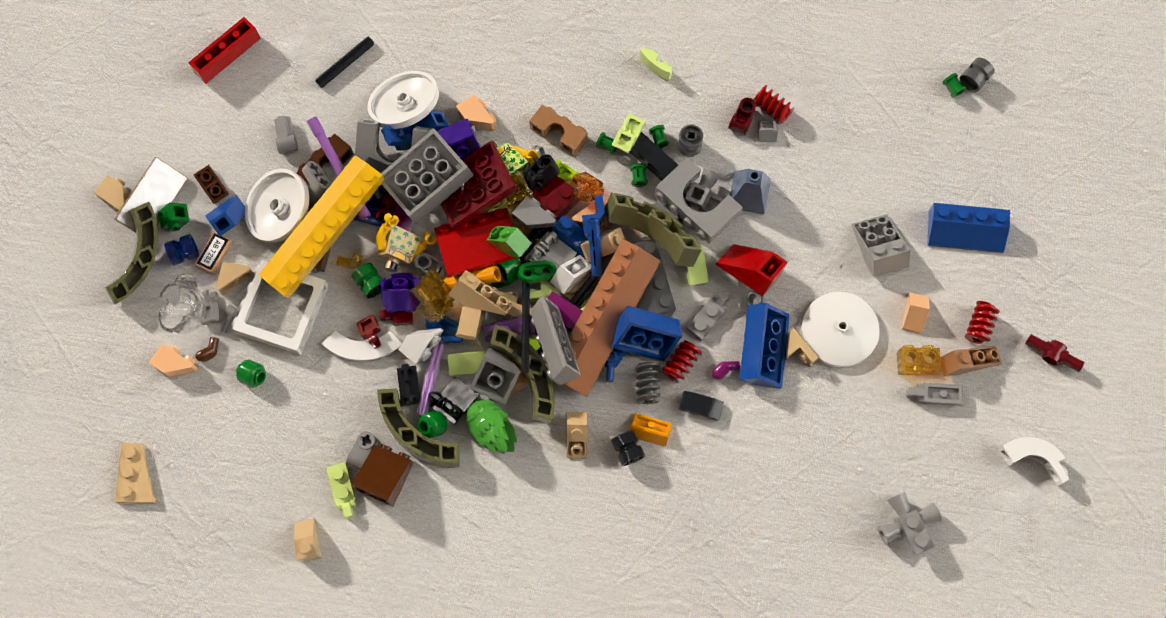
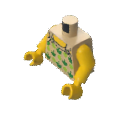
(398, 244)

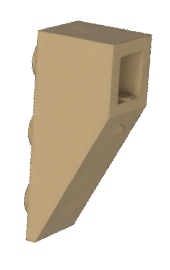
(476, 294)

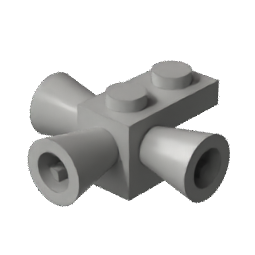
(700, 196)
(910, 524)

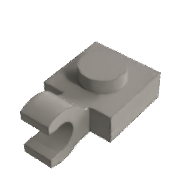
(212, 312)

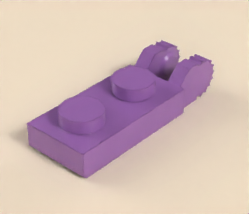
(513, 324)

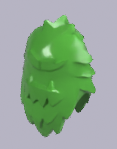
(491, 426)

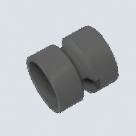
(977, 74)
(690, 140)

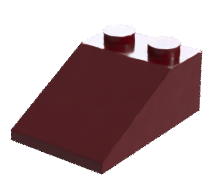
(556, 197)

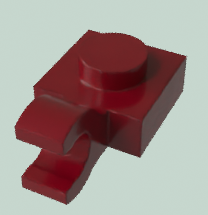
(386, 204)
(398, 317)
(368, 330)

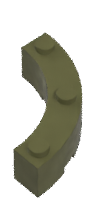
(656, 225)
(143, 255)
(538, 379)
(412, 440)

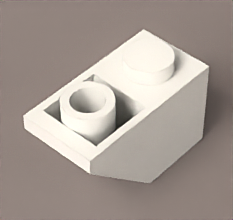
(419, 344)

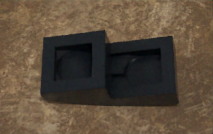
(701, 405)

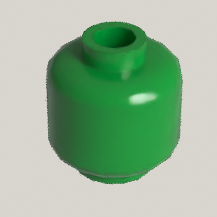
(250, 373)
(432, 424)

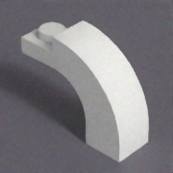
(1038, 450)

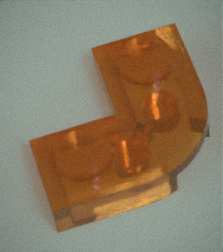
(587, 187)

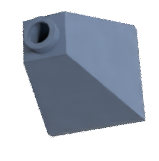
(751, 190)

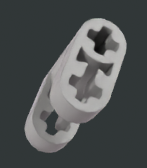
(318, 182)

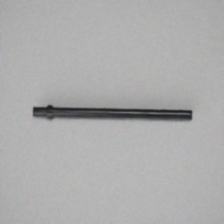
(525, 326)

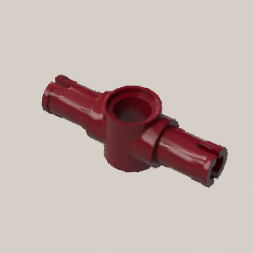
(1054, 352)

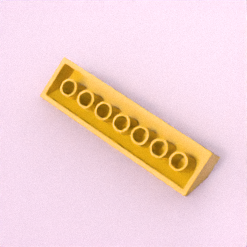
(321, 226)

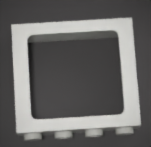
(293, 344)

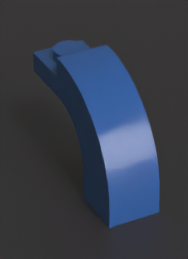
(402, 137)

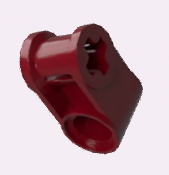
(742, 119)

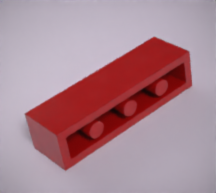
(224, 50)

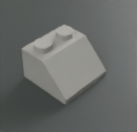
(495, 376)

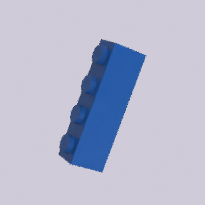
(968, 227)
(764, 346)

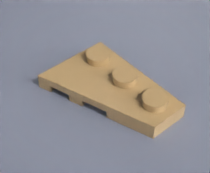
(133, 476)

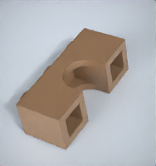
(547, 120)

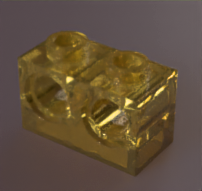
(919, 365)

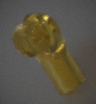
(350, 263)

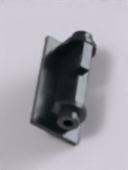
(408, 385)

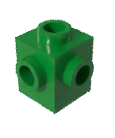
(173, 216)

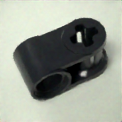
(542, 170)

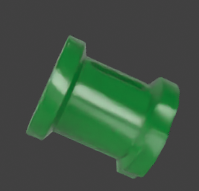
(954, 85)
(659, 136)
(606, 142)
(639, 176)

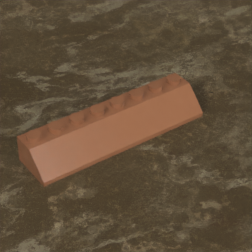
(595, 329)

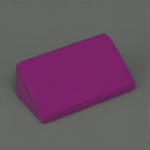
(569, 312)

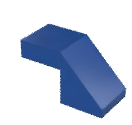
(600, 213)

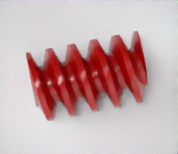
(773, 105)
(981, 322)
(680, 360)

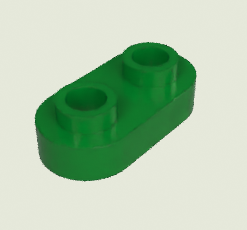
(535, 270)

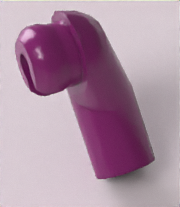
(724, 368)

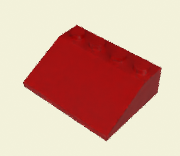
(468, 245)

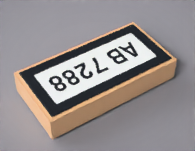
(213, 252)

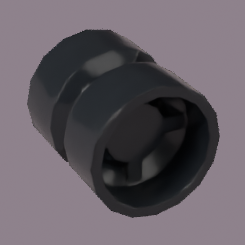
(627, 446)

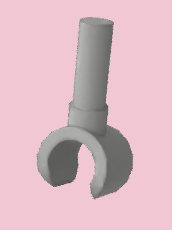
(232, 312)

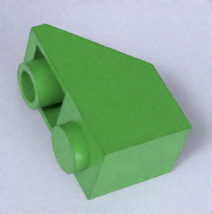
(509, 240)

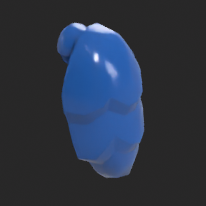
(449, 329)

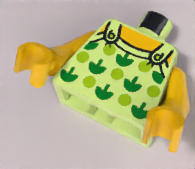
(516, 157)

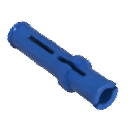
(595, 246)

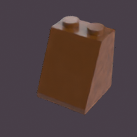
(383, 474)

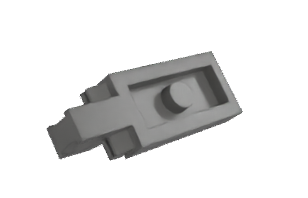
(708, 316)
(937, 393)

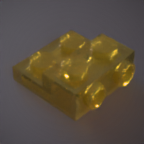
(433, 295)

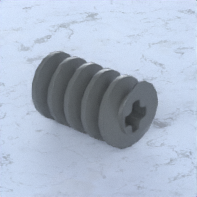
(646, 383)

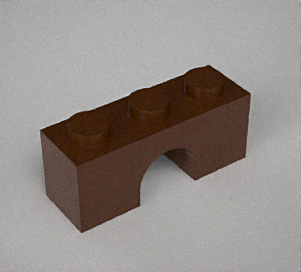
(340, 147)

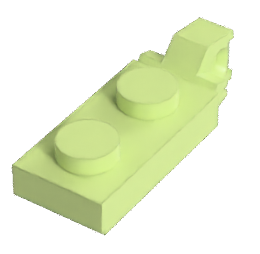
(341, 488)

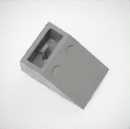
(881, 245)

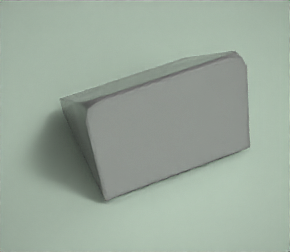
(767, 130)

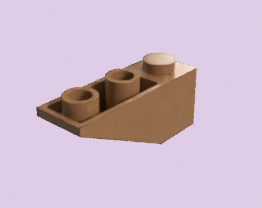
(969, 360)

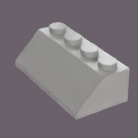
(554, 341)

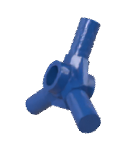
(612, 362)

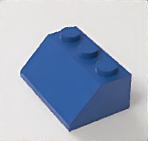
(646, 333)

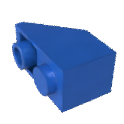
(226, 215)

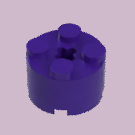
(398, 294)

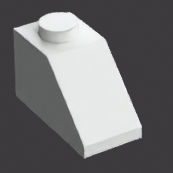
(570, 274)

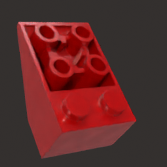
(752, 267)

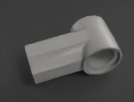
(285, 139)

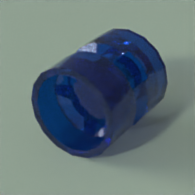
(180, 250)

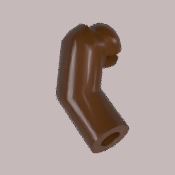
(208, 352)

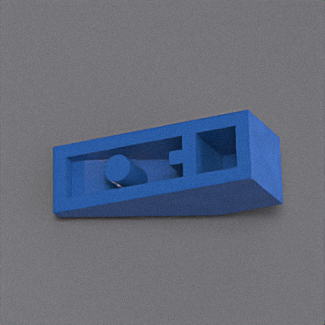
(570, 234)

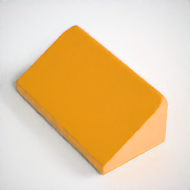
(651, 429)

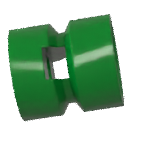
(367, 278)

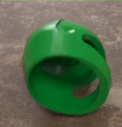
(509, 271)

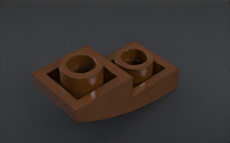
(211, 184)

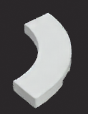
(361, 350)

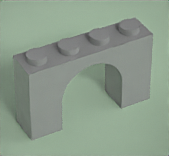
(368, 140)
(706, 224)

